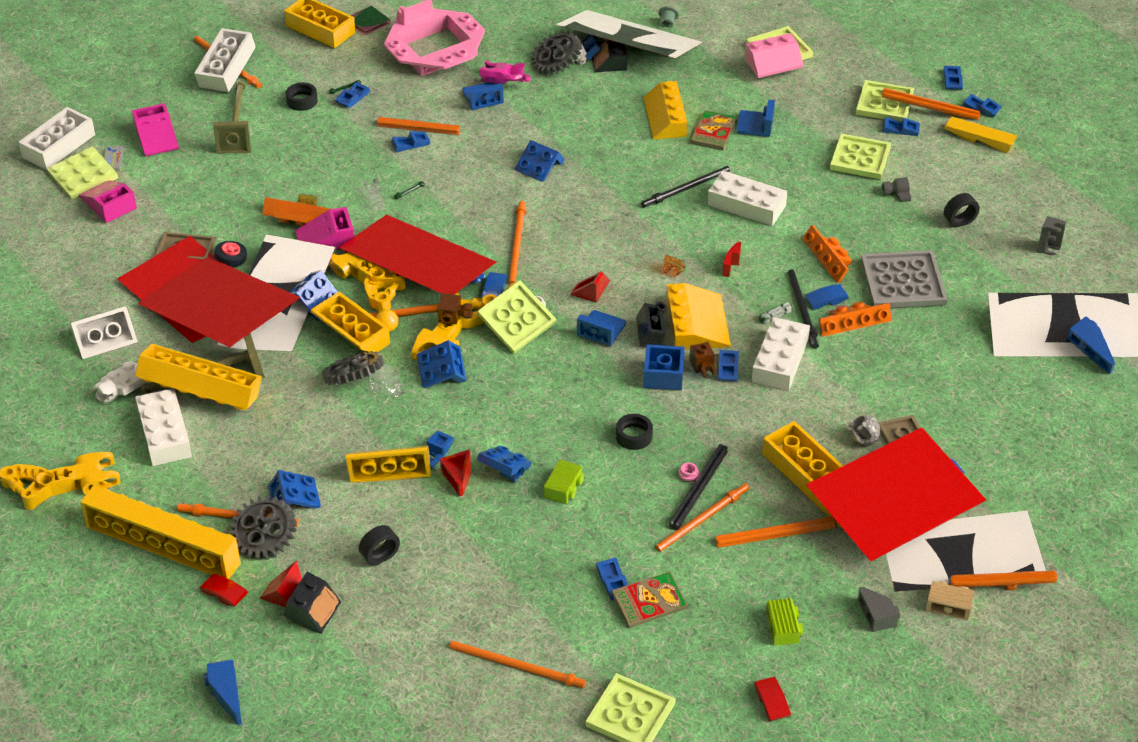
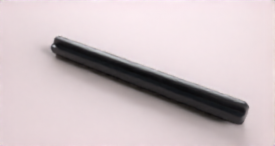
(698, 487)

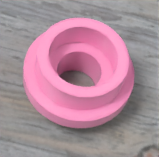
(688, 467)

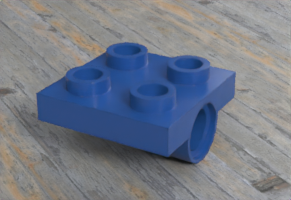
(508, 463)

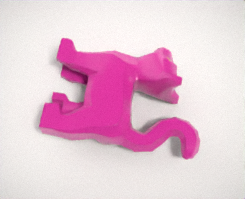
(503, 72)

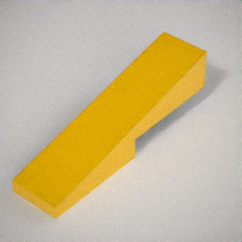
(971, 131)

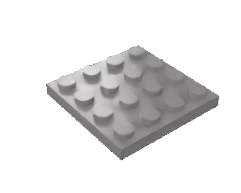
(904, 279)

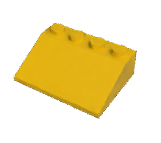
(696, 316)

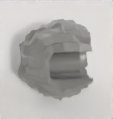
(865, 430)

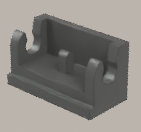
(1051, 235)

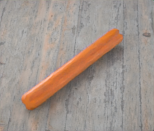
(418, 125)
(1009, 578)

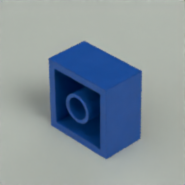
(664, 367)

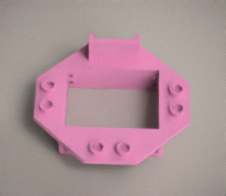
(423, 20)

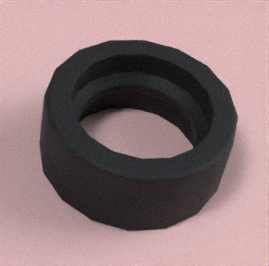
(304, 103)
(958, 202)
(634, 442)
(373, 538)

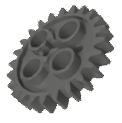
(556, 53)
(342, 372)
(257, 513)

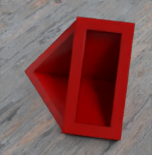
(591, 287)
(457, 470)
(283, 586)

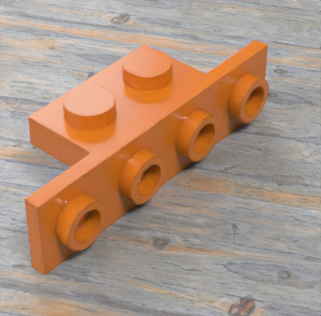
(292, 211)
(829, 253)
(854, 317)

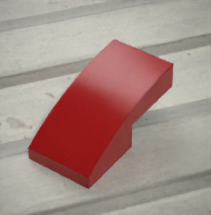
(731, 258)
(224, 589)
(773, 698)

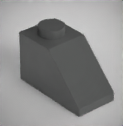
(878, 609)

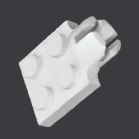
(118, 382)

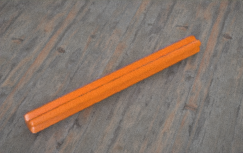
(930, 104)
(775, 532)

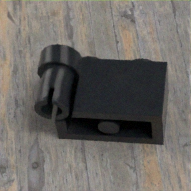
(651, 323)

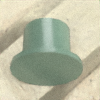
(667, 16)

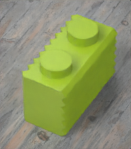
(563, 482)
(783, 621)

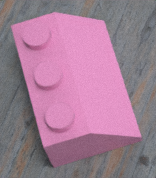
(773, 55)

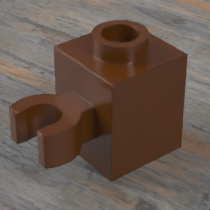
(451, 308)
(702, 358)

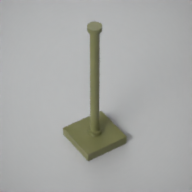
(234, 134)
(249, 355)

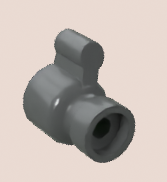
(900, 187)

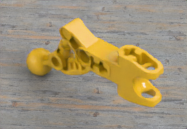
(374, 279)
(445, 331)
(61, 480)

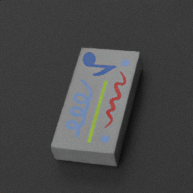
(114, 156)

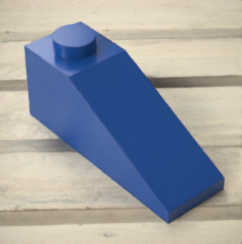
(1090, 340)
(223, 686)

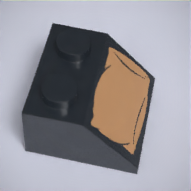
(610, 57)
(312, 603)

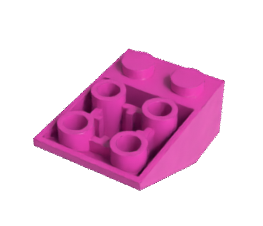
(154, 129)
(110, 200)
(328, 229)

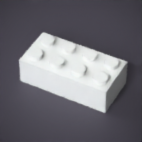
(225, 60)
(56, 138)
(747, 198)
(780, 353)
(163, 427)

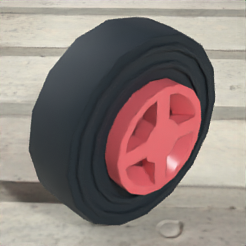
(230, 253)

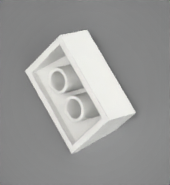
(103, 332)

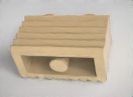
(950, 600)

